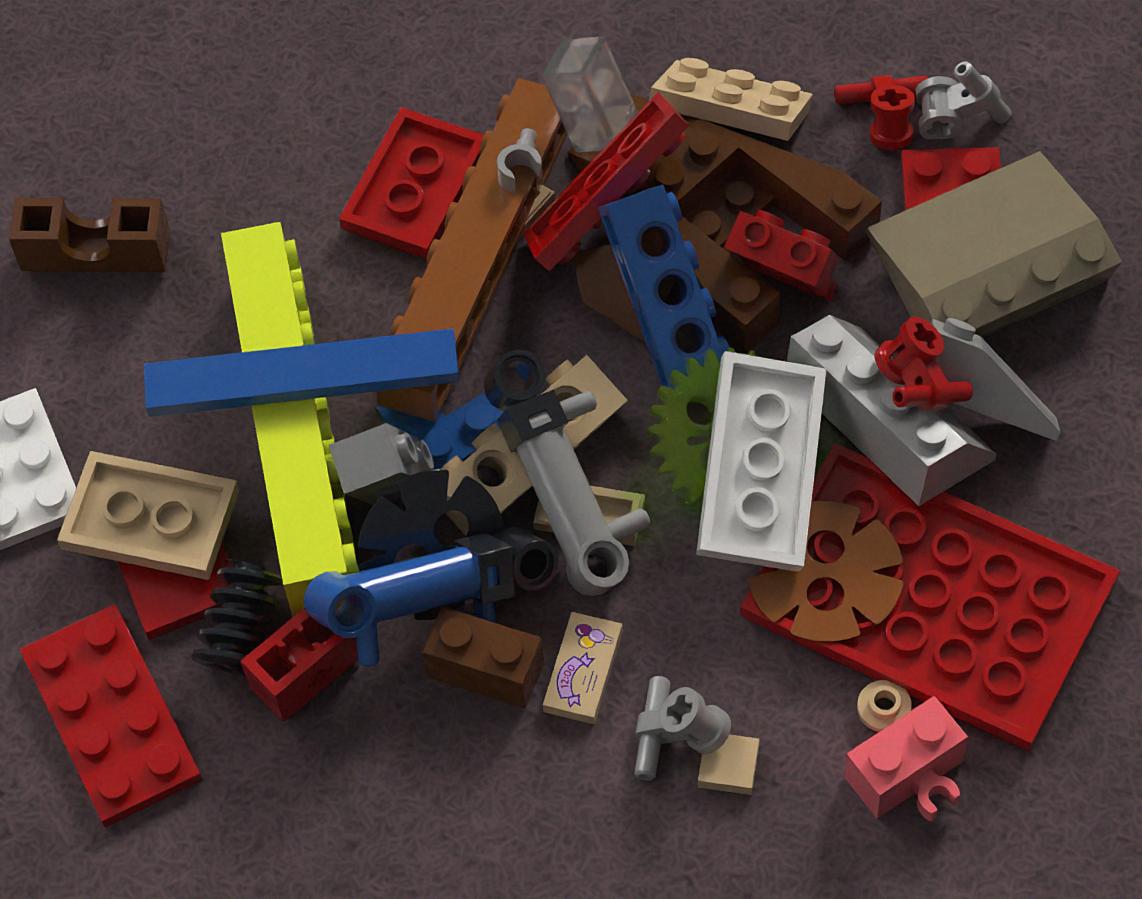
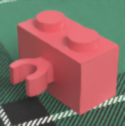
(909, 760)

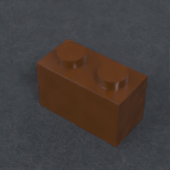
(483, 657)

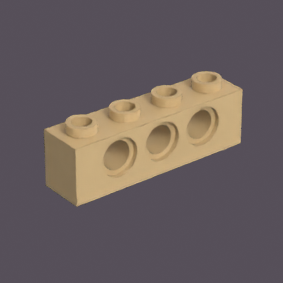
(495, 453)

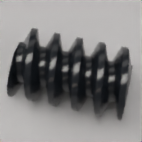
(236, 617)

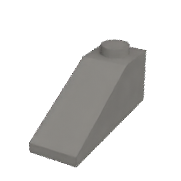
(995, 386)

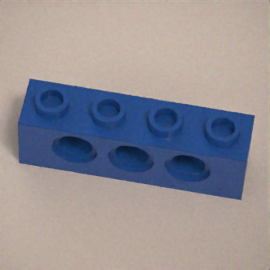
(624, 224)

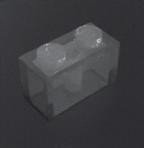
(588, 92)

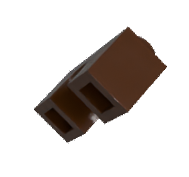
(54, 239)

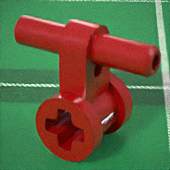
(891, 102)
(917, 367)

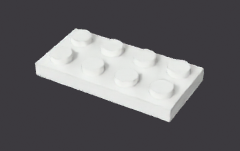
(761, 462)

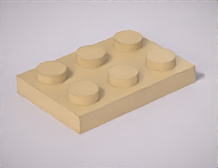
(734, 98)
(148, 515)

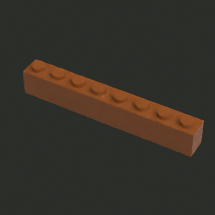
(477, 239)

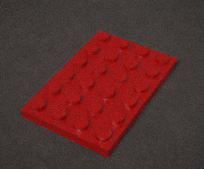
(983, 606)

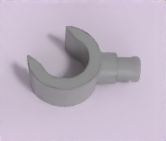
(519, 154)

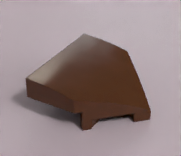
(604, 287)

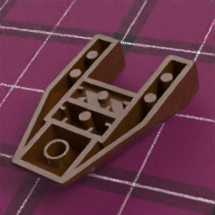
(725, 173)

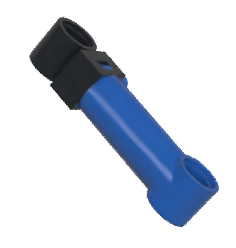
(475, 569)

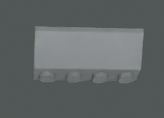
(912, 446)

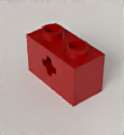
(297, 664)

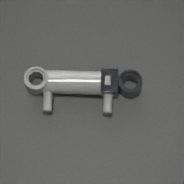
(536, 431)

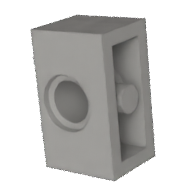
(376, 461)

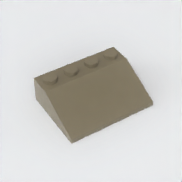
(996, 248)

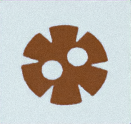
(863, 589)

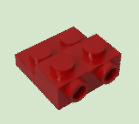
(782, 255)

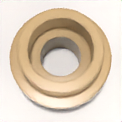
(875, 717)

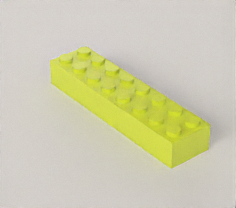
(292, 435)

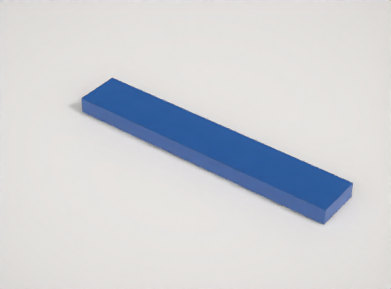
(300, 372)

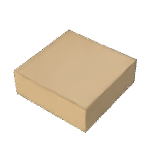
(730, 766)

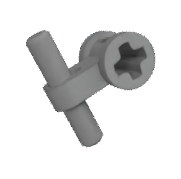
(957, 101)
(676, 719)

